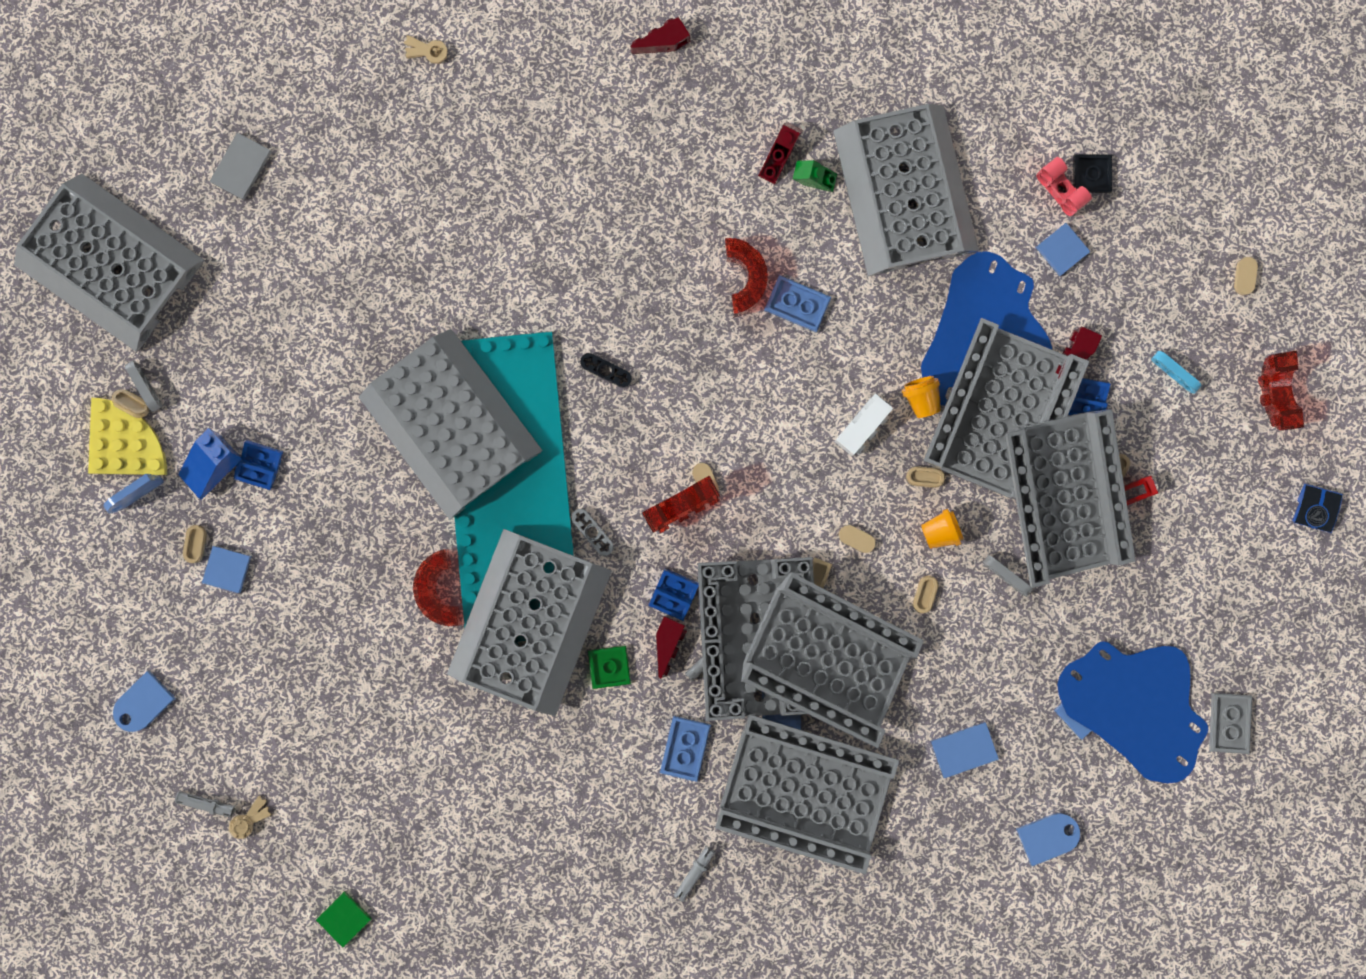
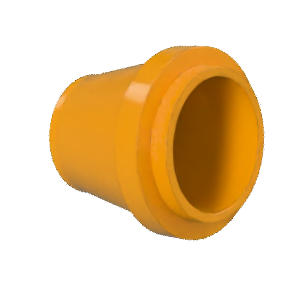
(923, 396)
(942, 530)

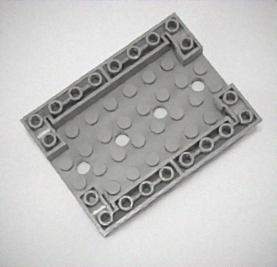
(882, 192)
(116, 238)
(551, 633)
(728, 633)

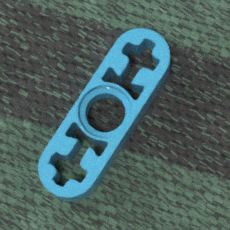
(1176, 372)

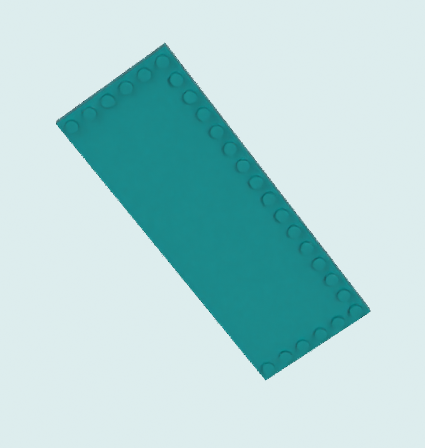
(535, 494)

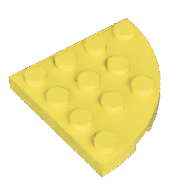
(122, 443)

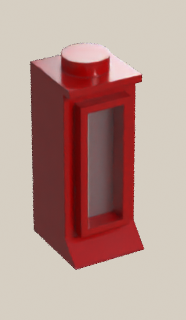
(1140, 489)

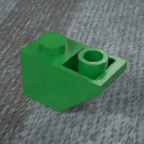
(814, 175)

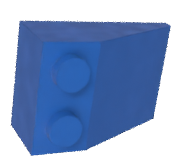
(208, 463)

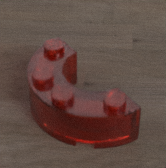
(756, 271)
(1277, 391)
(680, 505)
(425, 590)

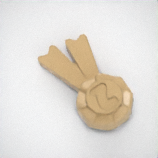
(434, 51)
(242, 825)

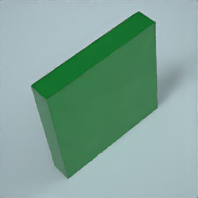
(609, 667)
(343, 919)

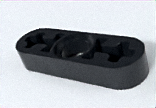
(616, 381)

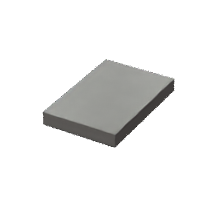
(240, 166)
(1230, 723)

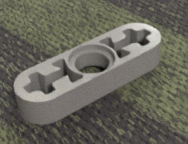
(143, 386)
(579, 524)
(1007, 575)

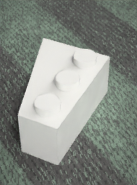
(864, 425)

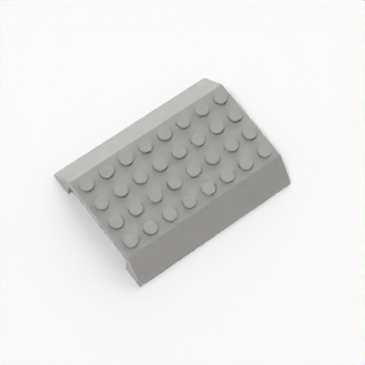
(1000, 388)
(449, 422)
(1070, 495)
(829, 658)
(805, 793)

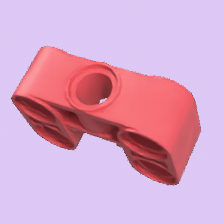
(1052, 176)

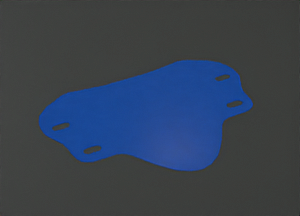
(978, 295)
(1137, 707)

